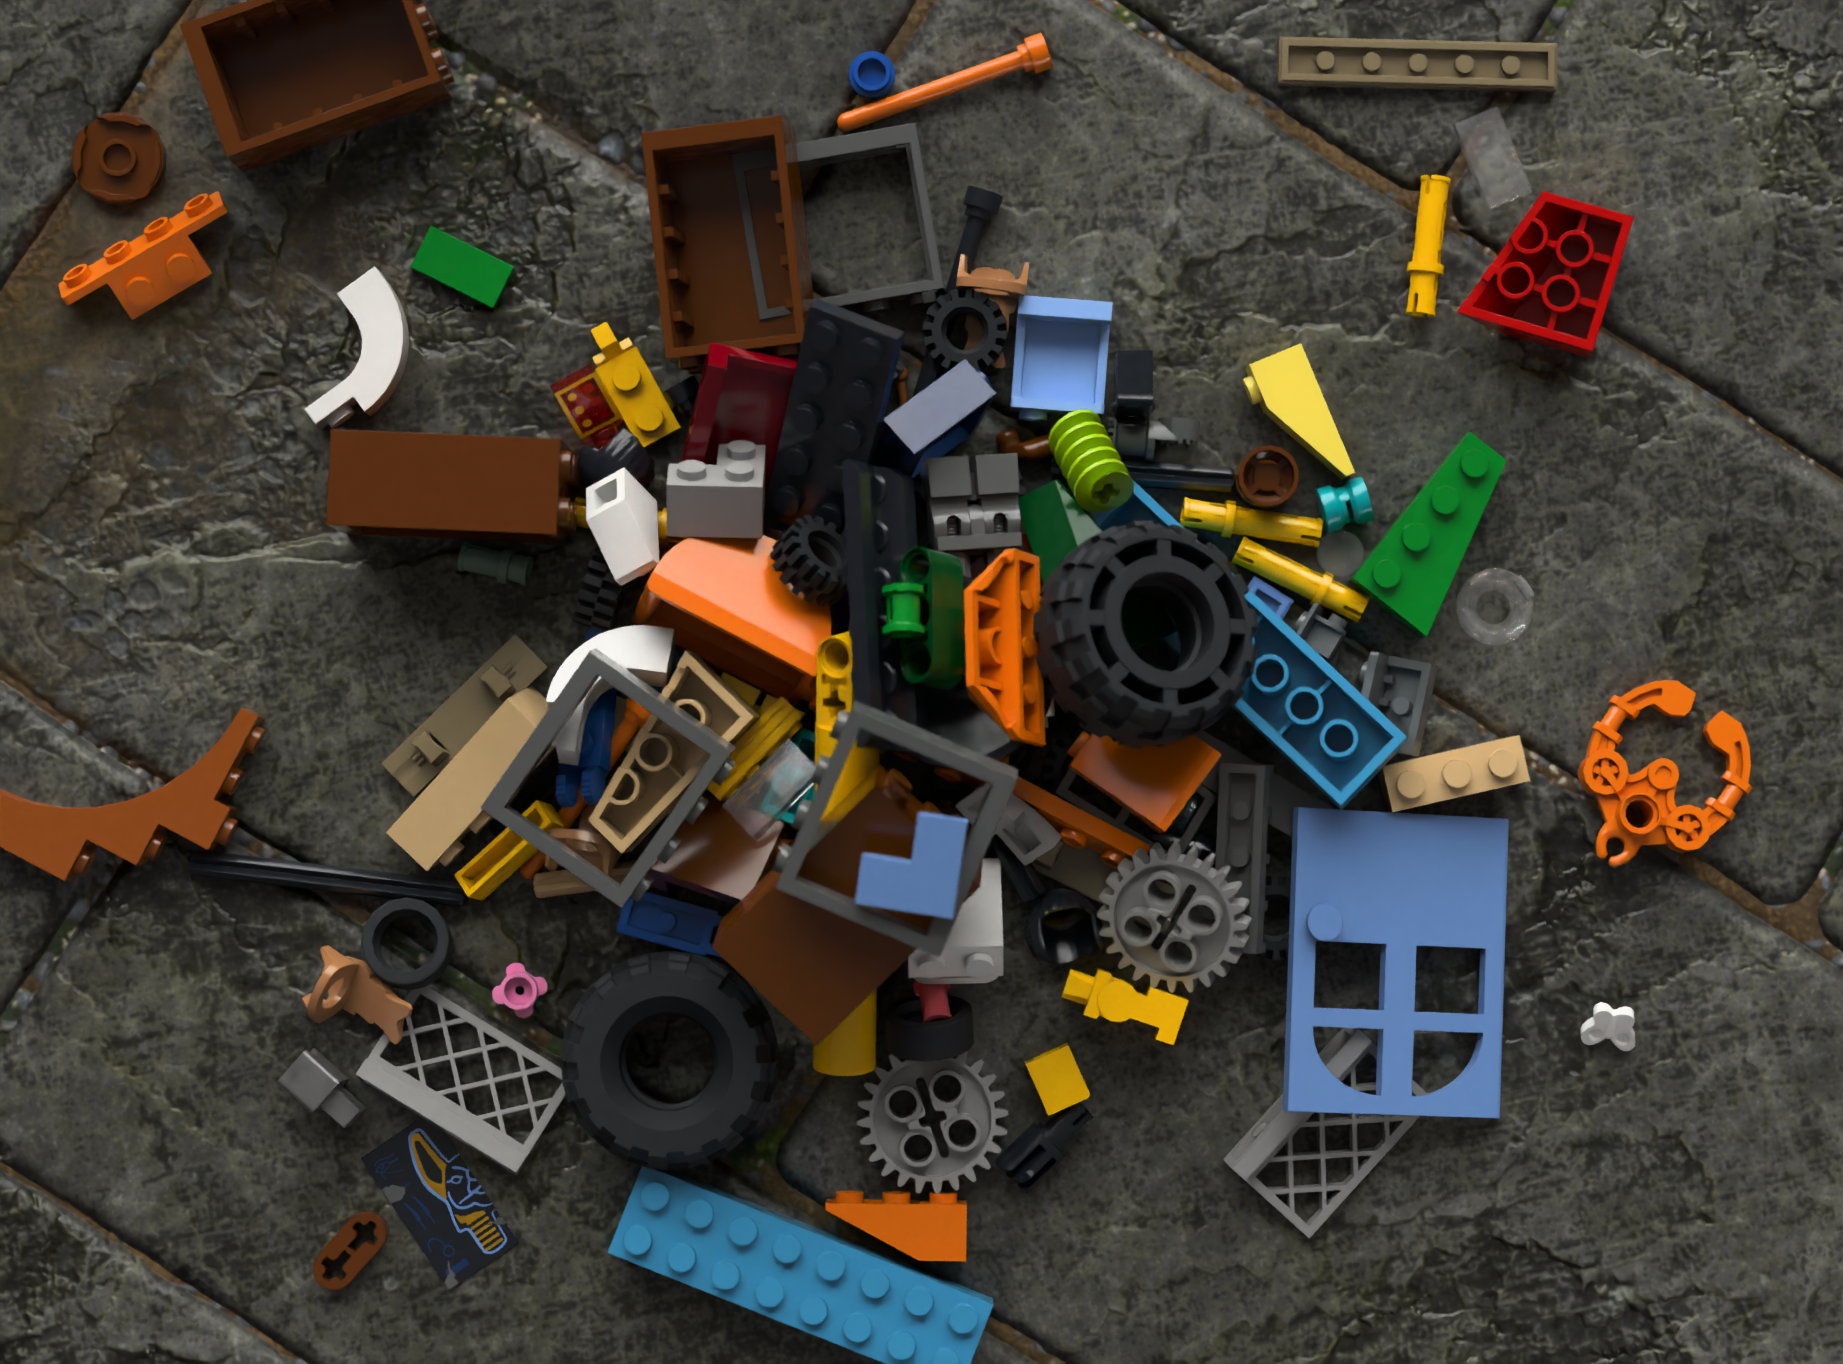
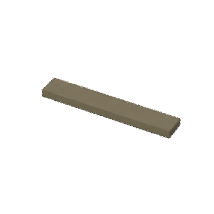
(1417, 64)

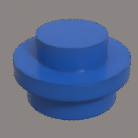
(871, 74)

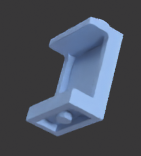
(1059, 356)

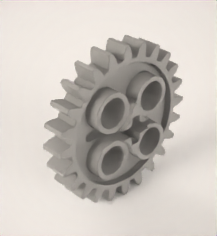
(1137, 894)
(892, 1130)

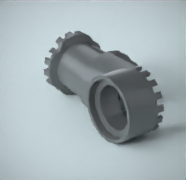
(1141, 438)

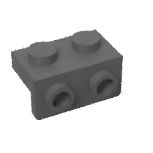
(1401, 693)

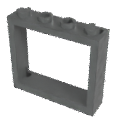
(843, 149)
(826, 776)
(688, 807)

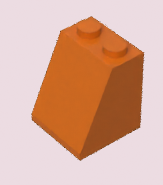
(1144, 780)

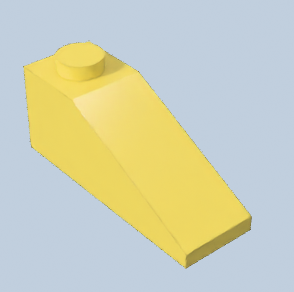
(1296, 404)

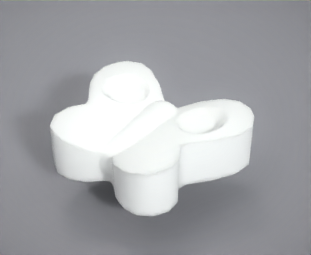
(1610, 1025)

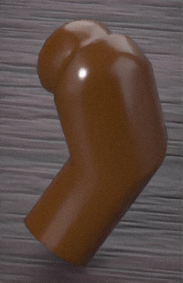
(1027, 451)

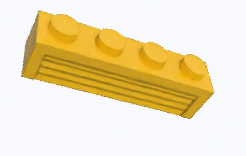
(758, 742)
(505, 854)

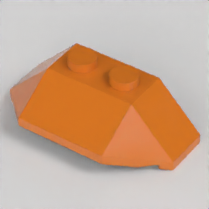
(1002, 647)

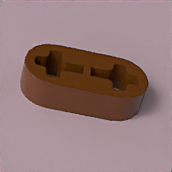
(342, 1242)

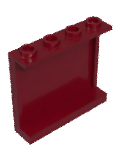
(739, 399)

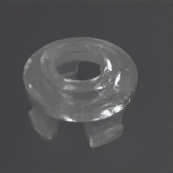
(1518, 594)

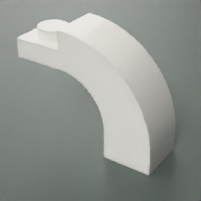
(382, 353)
(638, 648)

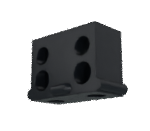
(1133, 385)

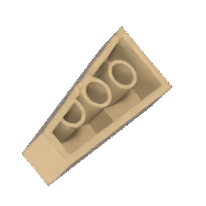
(665, 761)
(452, 801)

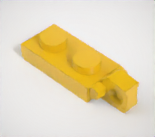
(633, 388)

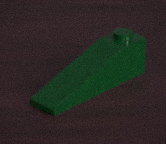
(1056, 528)

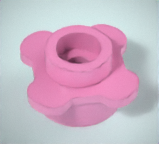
(507, 994)

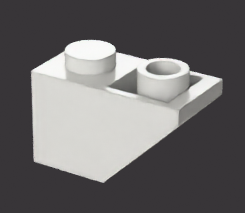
(624, 525)

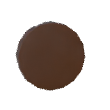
(119, 159)

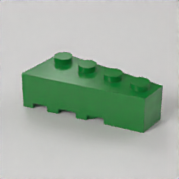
(1426, 543)

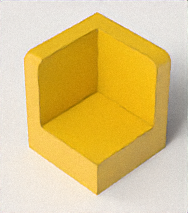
(1057, 1079)

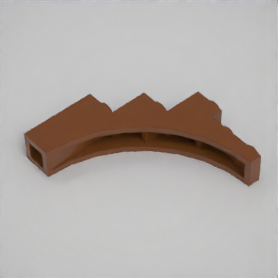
(189, 805)

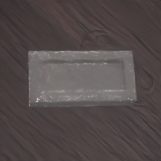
(1492, 158)
(771, 790)

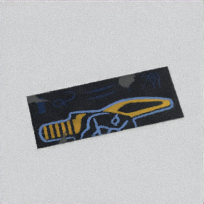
(439, 1201)

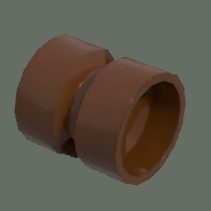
(1266, 478)

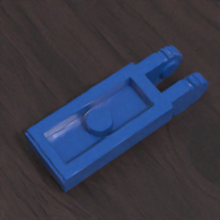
(594, 755)
(670, 923)

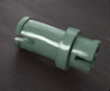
(503, 565)

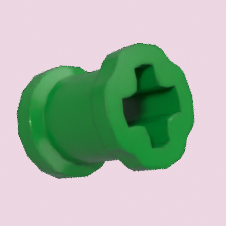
(903, 611)

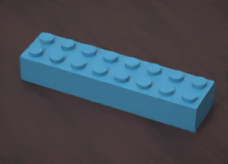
(1295, 693)
(797, 1273)

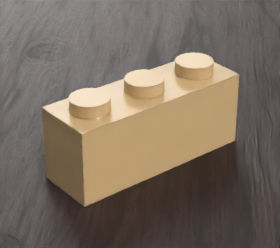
(1453, 774)

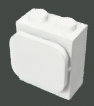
(975, 942)

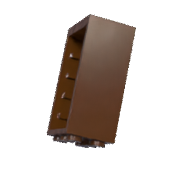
(312, 71)
(703, 245)
(451, 486)
(812, 959)

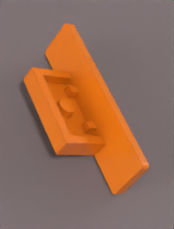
(151, 265)

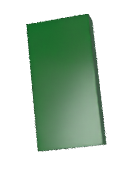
(462, 267)

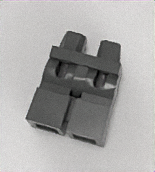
(992, 490)

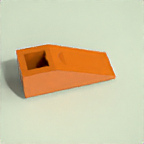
(918, 1228)

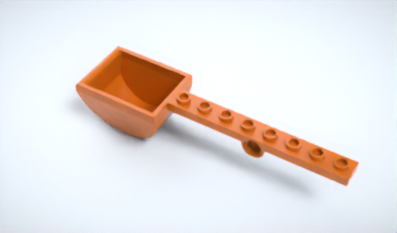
(751, 626)

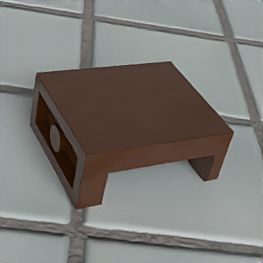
(719, 855)

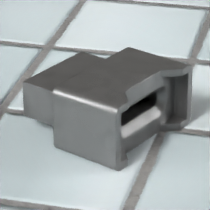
(320, 1086)

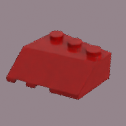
(1553, 275)

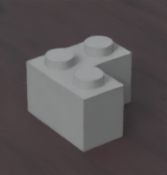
(719, 498)

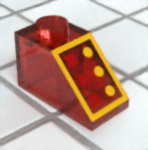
(588, 405)

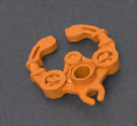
(1654, 787)

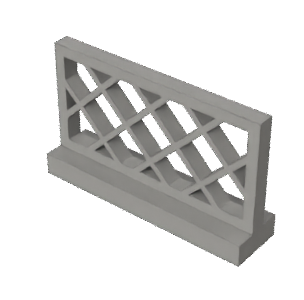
(445, 1113)
(1278, 1126)

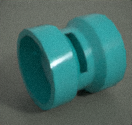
(1333, 505)

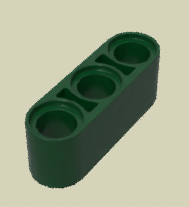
(939, 655)

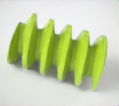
(1090, 462)

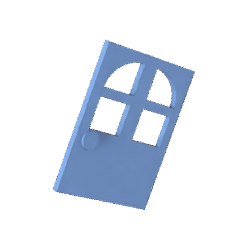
(1402, 887)

